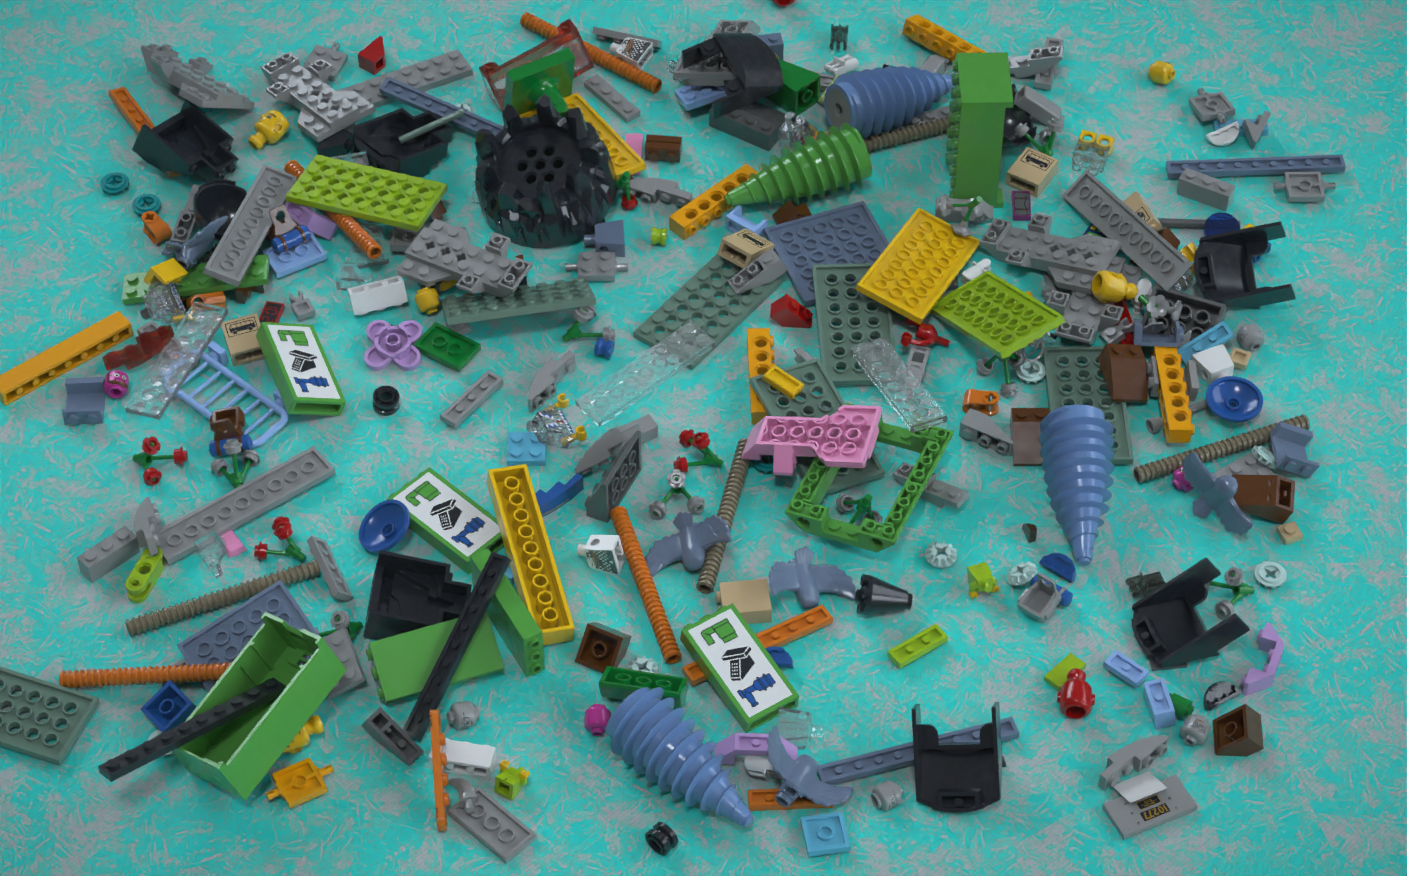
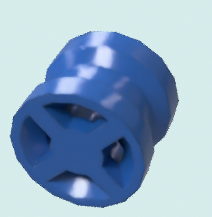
(604, 348)

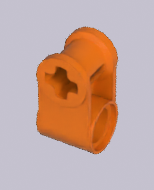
(155, 227)
(980, 401)

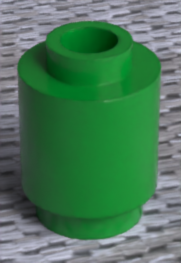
(1182, 706)

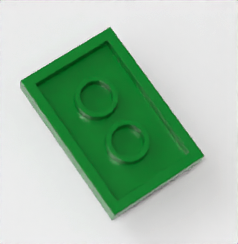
(447, 346)

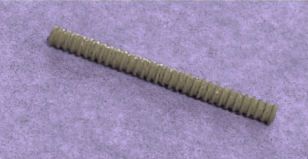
(908, 134)
(1214, 450)
(726, 511)
(220, 598)

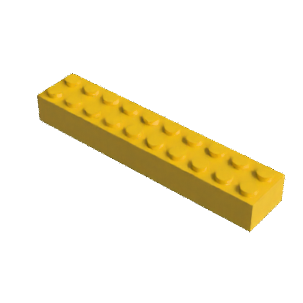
(530, 551)

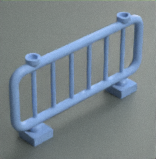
(217, 359)

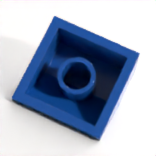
(168, 707)

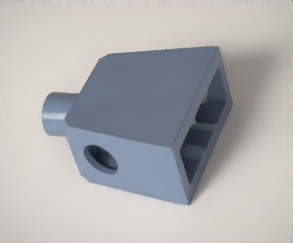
(608, 238)

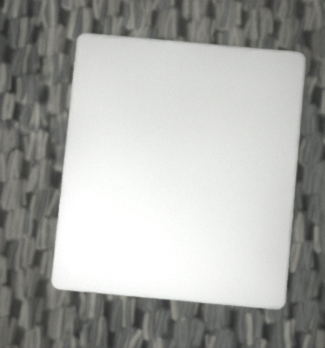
(1139, 787)

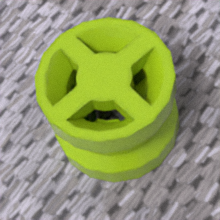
(658, 236)

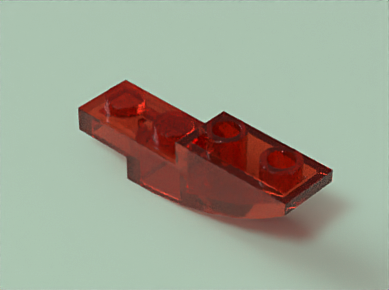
(147, 347)

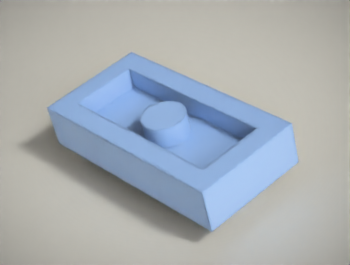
(1126, 669)

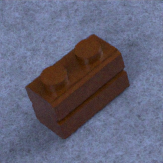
(663, 148)

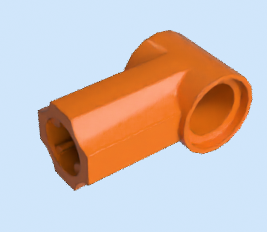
(213, 298)

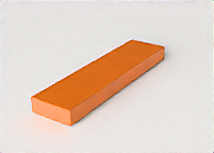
(765, 800)

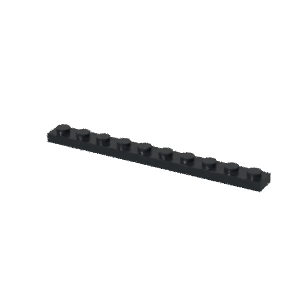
(456, 645)
(191, 729)

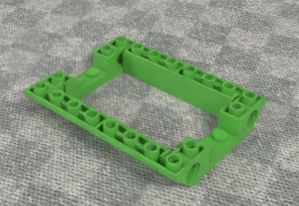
(814, 518)

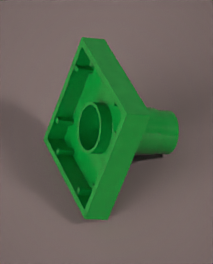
(547, 76)

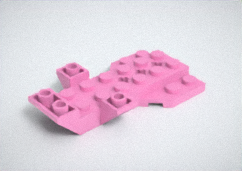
(836, 439)

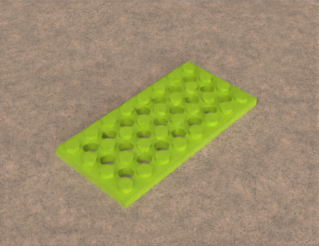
(370, 205)
(996, 314)

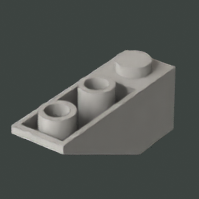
(759, 272)
(984, 431)

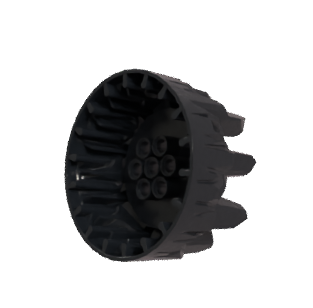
(544, 211)

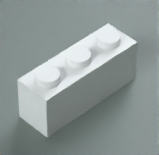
(377, 295)
(468, 759)

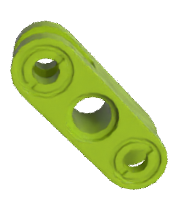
(144, 576)

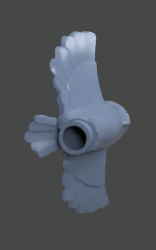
(195, 247)
(1216, 495)
(688, 543)
(809, 579)
(800, 777)

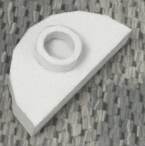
(1224, 136)

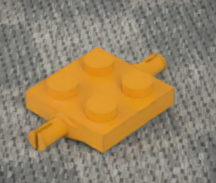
(299, 782)

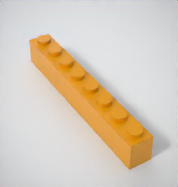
(64, 357)

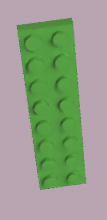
(196, 282)

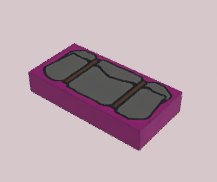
(1021, 206)

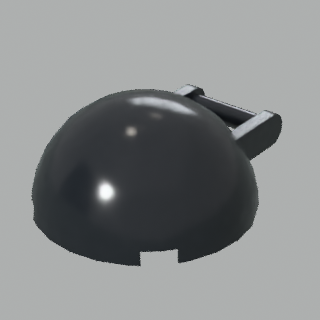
(1013, 118)
(215, 200)

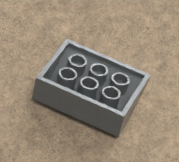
(752, 124)
(1196, 312)
(616, 480)

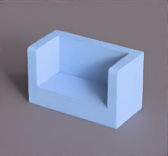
(736, 222)
(1159, 703)

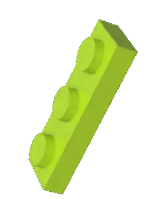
(917, 646)

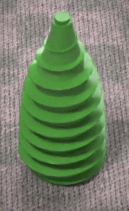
(808, 170)

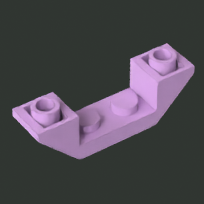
(317, 223)
(1259, 680)
(748, 745)

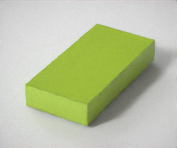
(1058, 674)

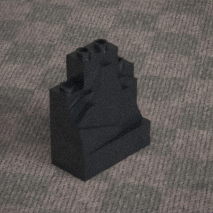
(188, 145)
(412, 157)
(411, 595)

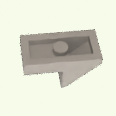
(1254, 130)

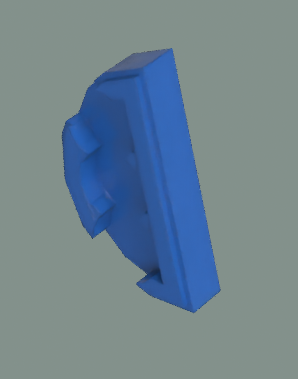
(1060, 564)
(780, 657)

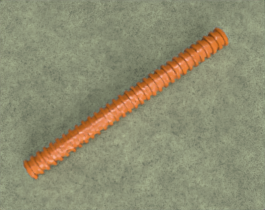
(597, 55)
(344, 222)
(645, 585)
(142, 675)

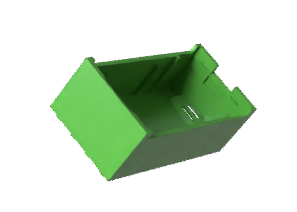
(977, 125)
(249, 745)

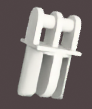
(841, 65)
(976, 270)
(1145, 289)
(760, 767)

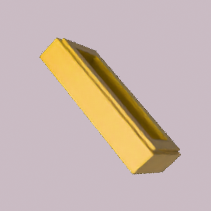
(783, 382)

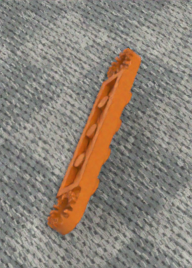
(440, 778)

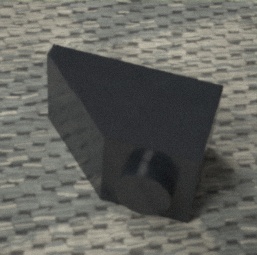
(336, 144)

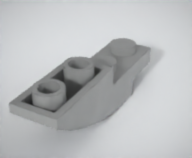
(1036, 62)
(653, 188)
(186, 224)
(917, 360)
(545, 381)
(598, 451)
(936, 491)
(146, 525)
(1132, 756)

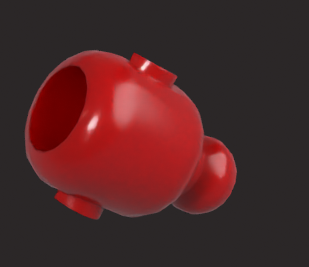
(1076, 695)

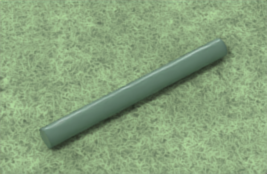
(431, 126)

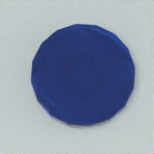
(1220, 223)

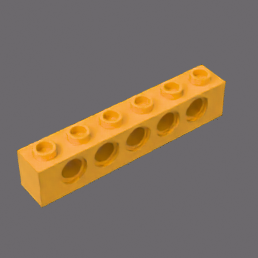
(937, 38)
(708, 205)
(759, 362)
(1173, 395)

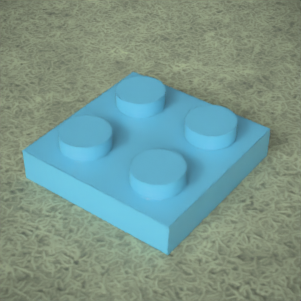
(525, 449)
(825, 834)

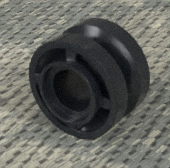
(386, 400)
(661, 838)

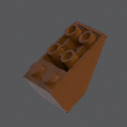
(1265, 496)

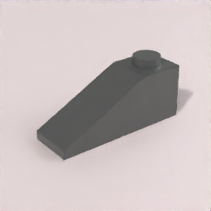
(391, 736)

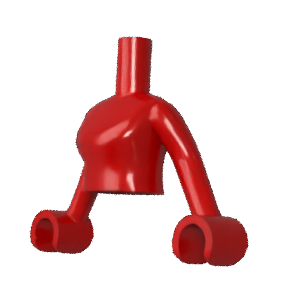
(925, 332)

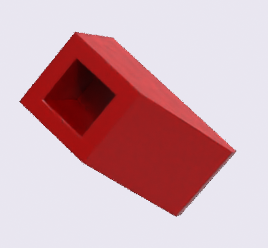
(373, 57)
(790, 313)

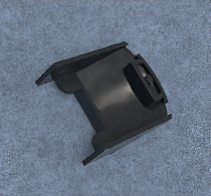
(750, 60)
(1227, 270)
(1170, 625)
(957, 774)

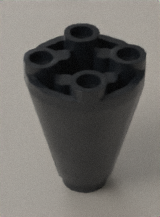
(880, 597)

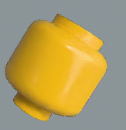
(1161, 72)
(427, 300)

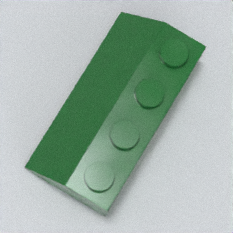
(620, 683)

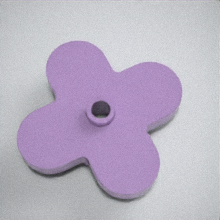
(393, 345)

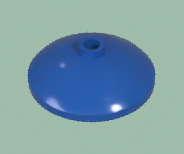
(1234, 399)
(384, 526)

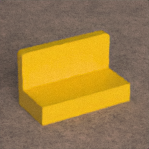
(165, 272)

